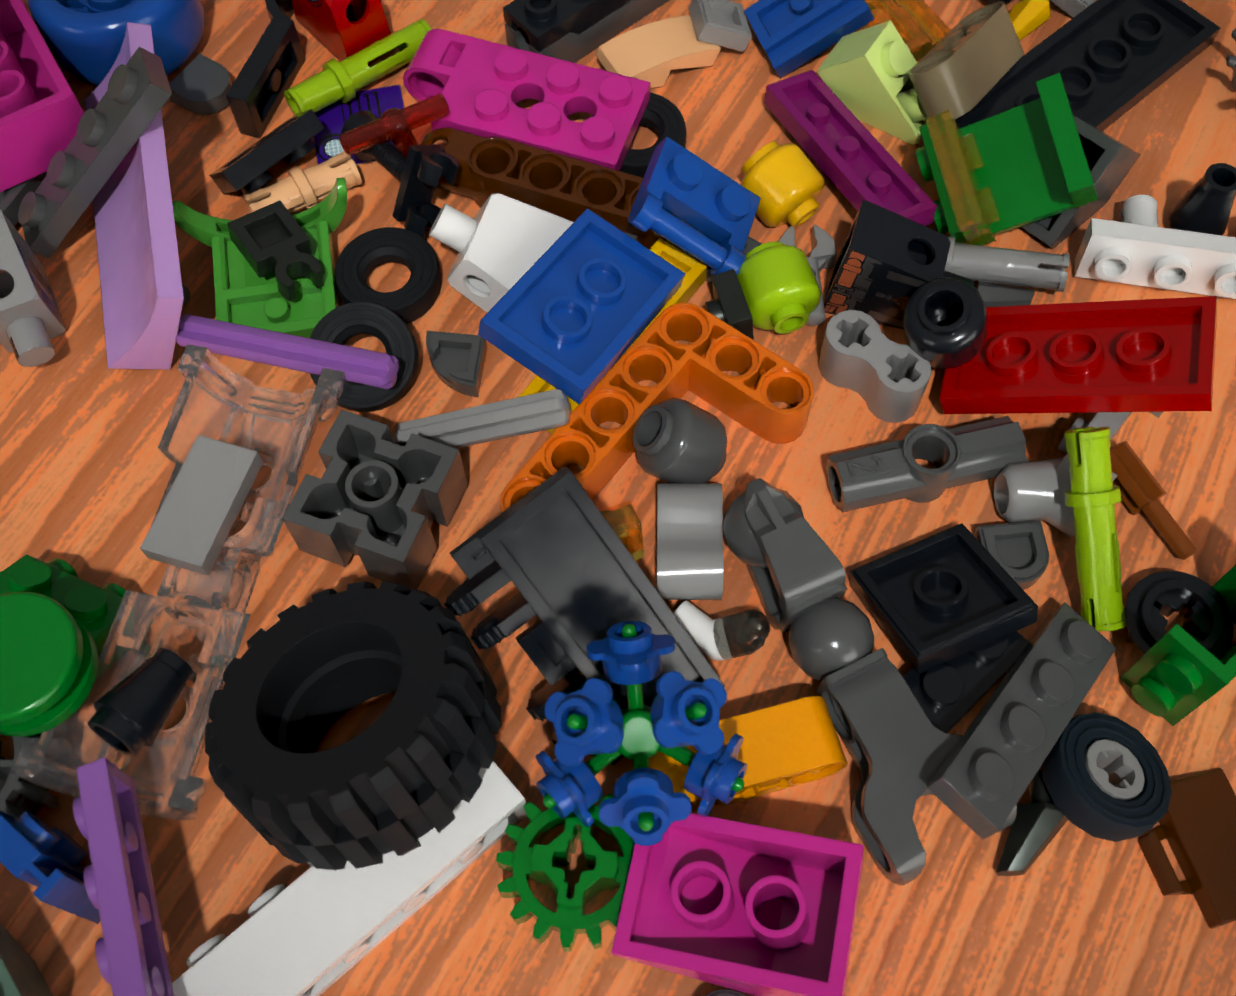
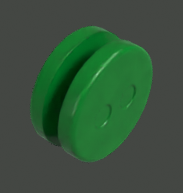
(44, 664)

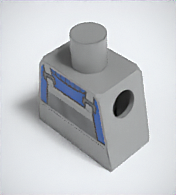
(26, 301)

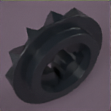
(1169, 591)

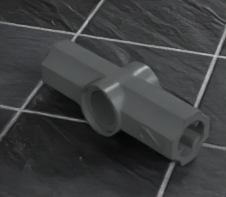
(891, 473)

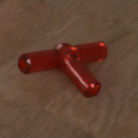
(395, 126)

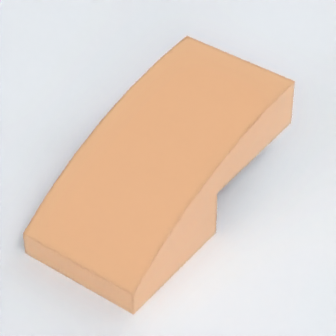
(655, 49)

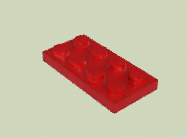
(1090, 359)

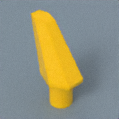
(1029, 15)

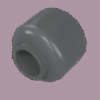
(680, 442)

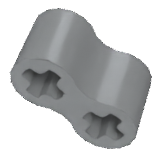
(875, 367)
(689, 541)

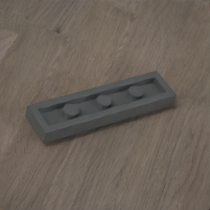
(101, 143)
(1021, 721)

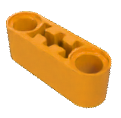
(780, 746)

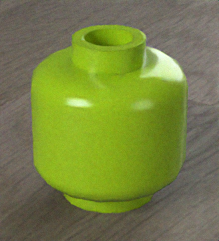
(779, 287)

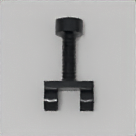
(417, 174)

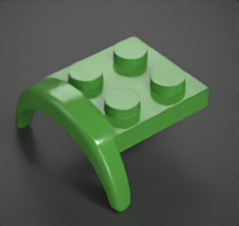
(256, 301)

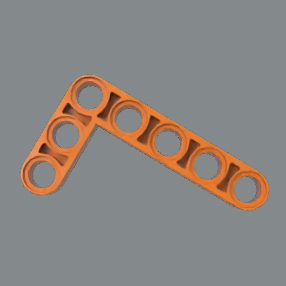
(676, 369)

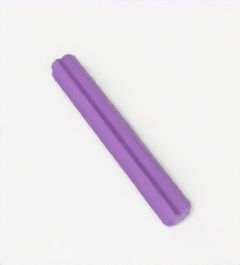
(288, 350)

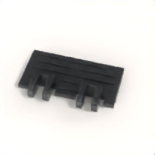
(578, 584)

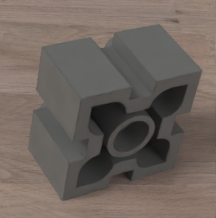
(377, 500)

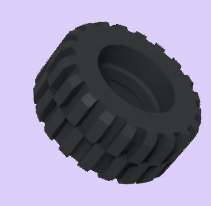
(391, 777)

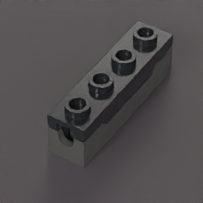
(570, 27)

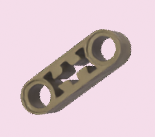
(967, 62)

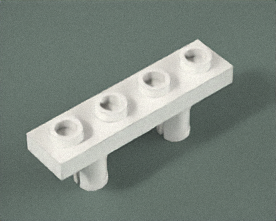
(1156, 256)

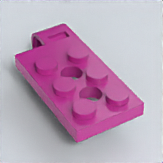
(489, 78)

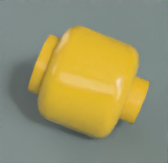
(784, 183)

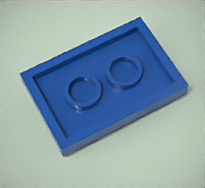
(581, 305)

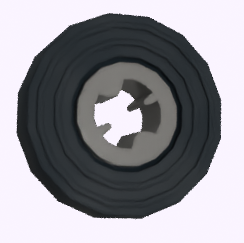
(1107, 778)

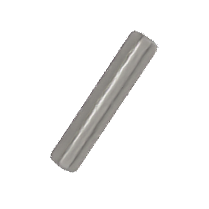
(490, 421)

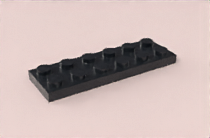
(1105, 58)

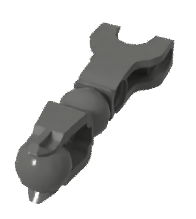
(864, 692)

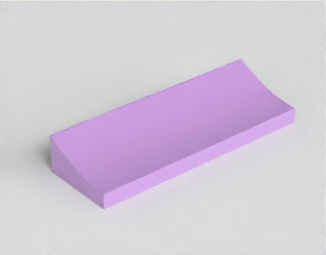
(138, 242)

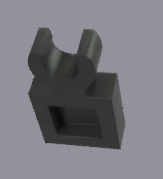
(277, 243)

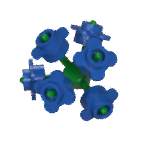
(679, 717)

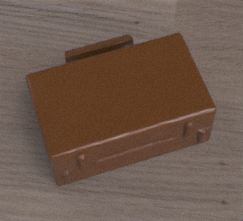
(1203, 840)

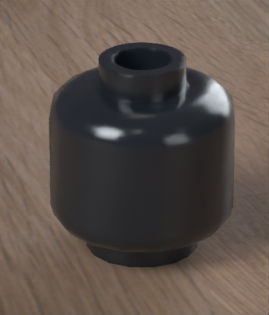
(945, 322)

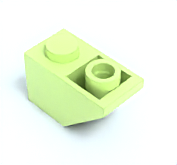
(873, 80)

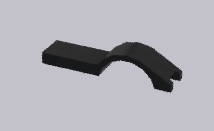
(267, 71)

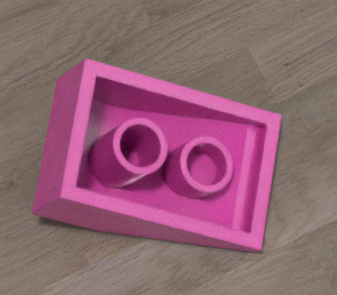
(743, 907)

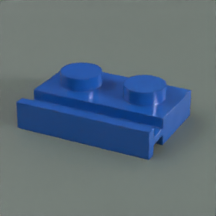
(803, 28)
(47, 861)

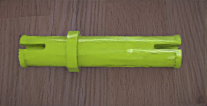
(344, 78)
(1095, 526)

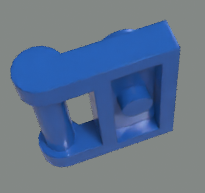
(700, 198)

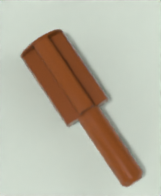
(1143, 493)

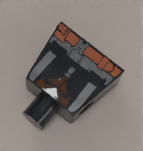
(885, 264)

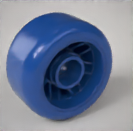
(90, 33)

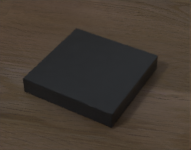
(942, 597)

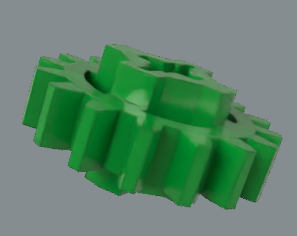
(541, 864)

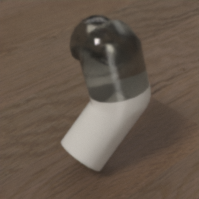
(726, 636)

